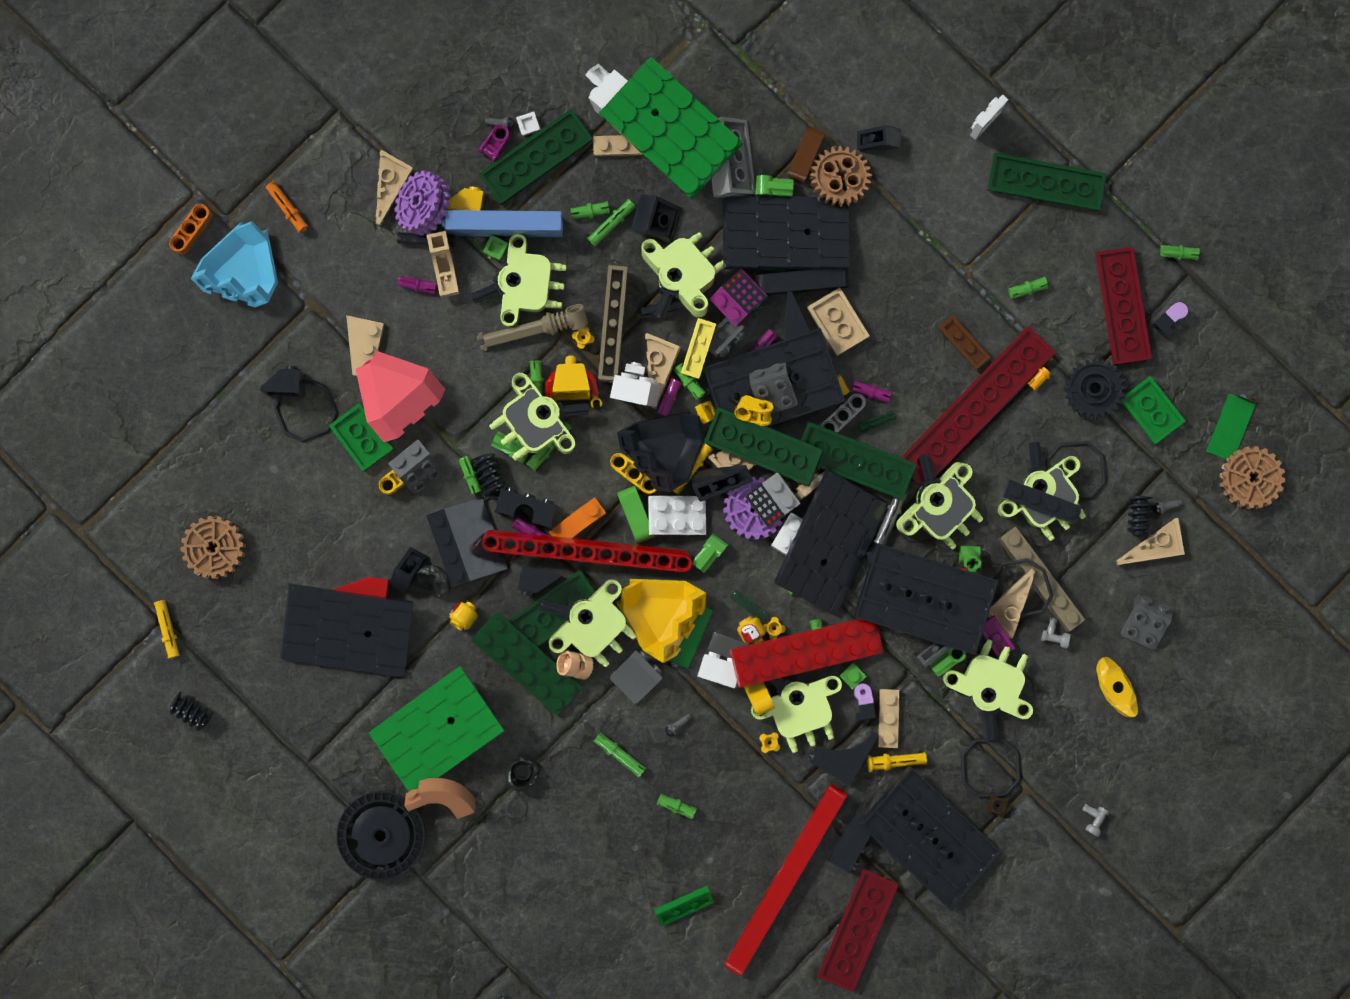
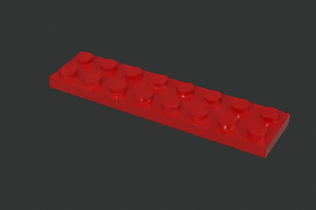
(805, 651)

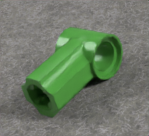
(770, 186)
(510, 448)
(712, 549)
(970, 557)
(945, 662)

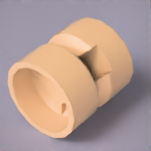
(574, 665)

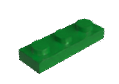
(684, 906)

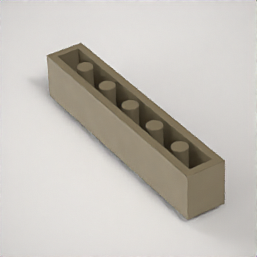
(613, 323)
(1060, 605)

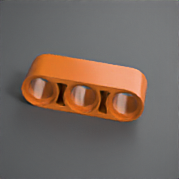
(189, 239)

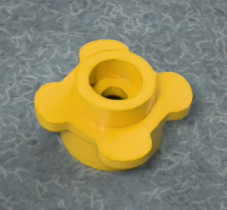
(582, 342)
(774, 623)
(773, 738)

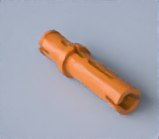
(298, 223)

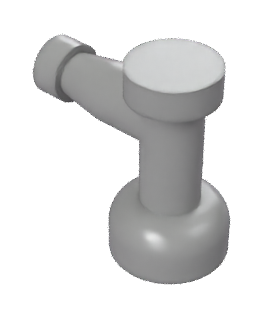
(1050, 635)
(1099, 817)

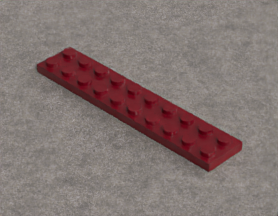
(980, 402)

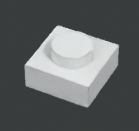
(597, 74)
(528, 124)
(635, 368)

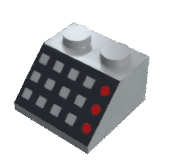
(772, 499)

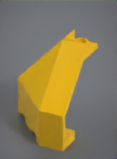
(661, 613)

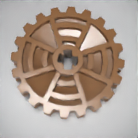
(1267, 478)
(226, 554)

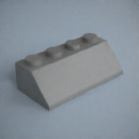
(737, 174)

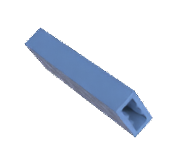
(503, 223)

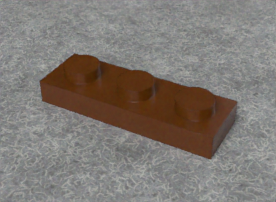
(964, 342)

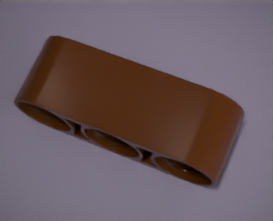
(805, 154)

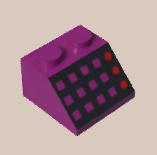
(738, 297)

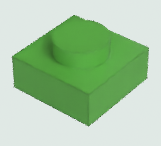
(495, 247)
(852, 676)

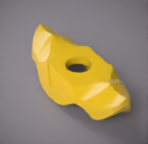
(1108, 674)

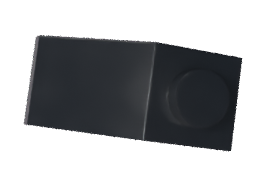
(879, 138)
(407, 570)

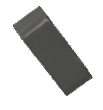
(846, 407)

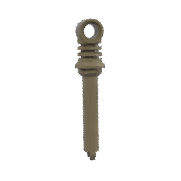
(574, 317)

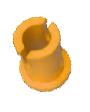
(1039, 378)

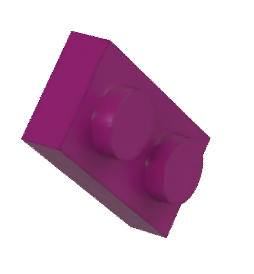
(996, 633)

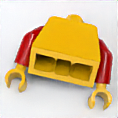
(572, 382)

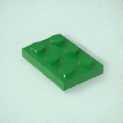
(1152, 410)
(359, 438)

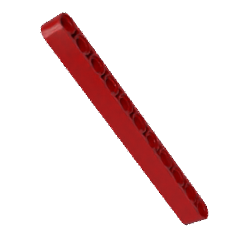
(596, 546)
(785, 880)

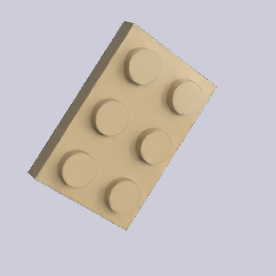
(838, 321)

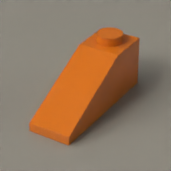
(579, 520)

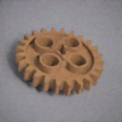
(857, 173)

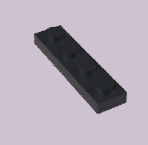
(1042, 502)

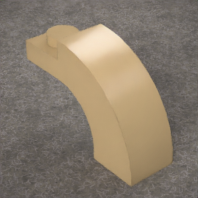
(443, 264)

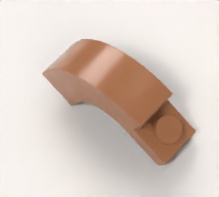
(443, 792)

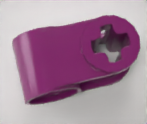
(495, 144)

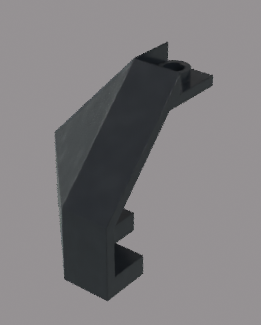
(664, 448)

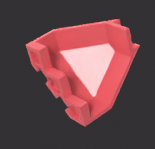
(396, 393)

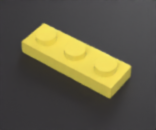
(698, 348)

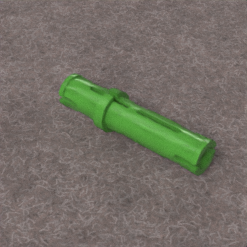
(617, 217)
(536, 377)
(539, 457)
(619, 754)

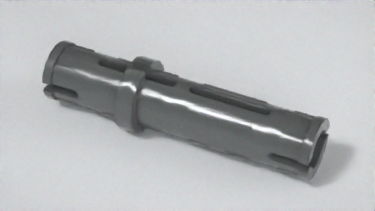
(889, 520)

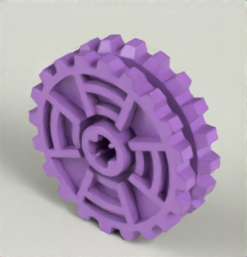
(422, 202)
(741, 517)

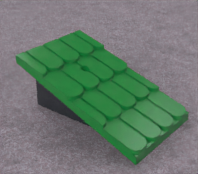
(671, 128)
(421, 739)

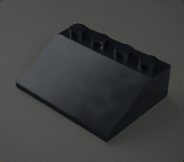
(459, 541)

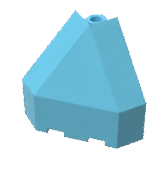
(239, 266)

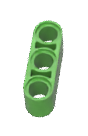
(635, 514)

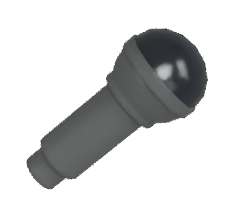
(507, 121)
(1161, 507)
(672, 729)

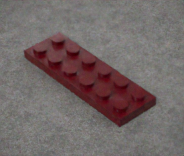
(1123, 306)
(857, 930)

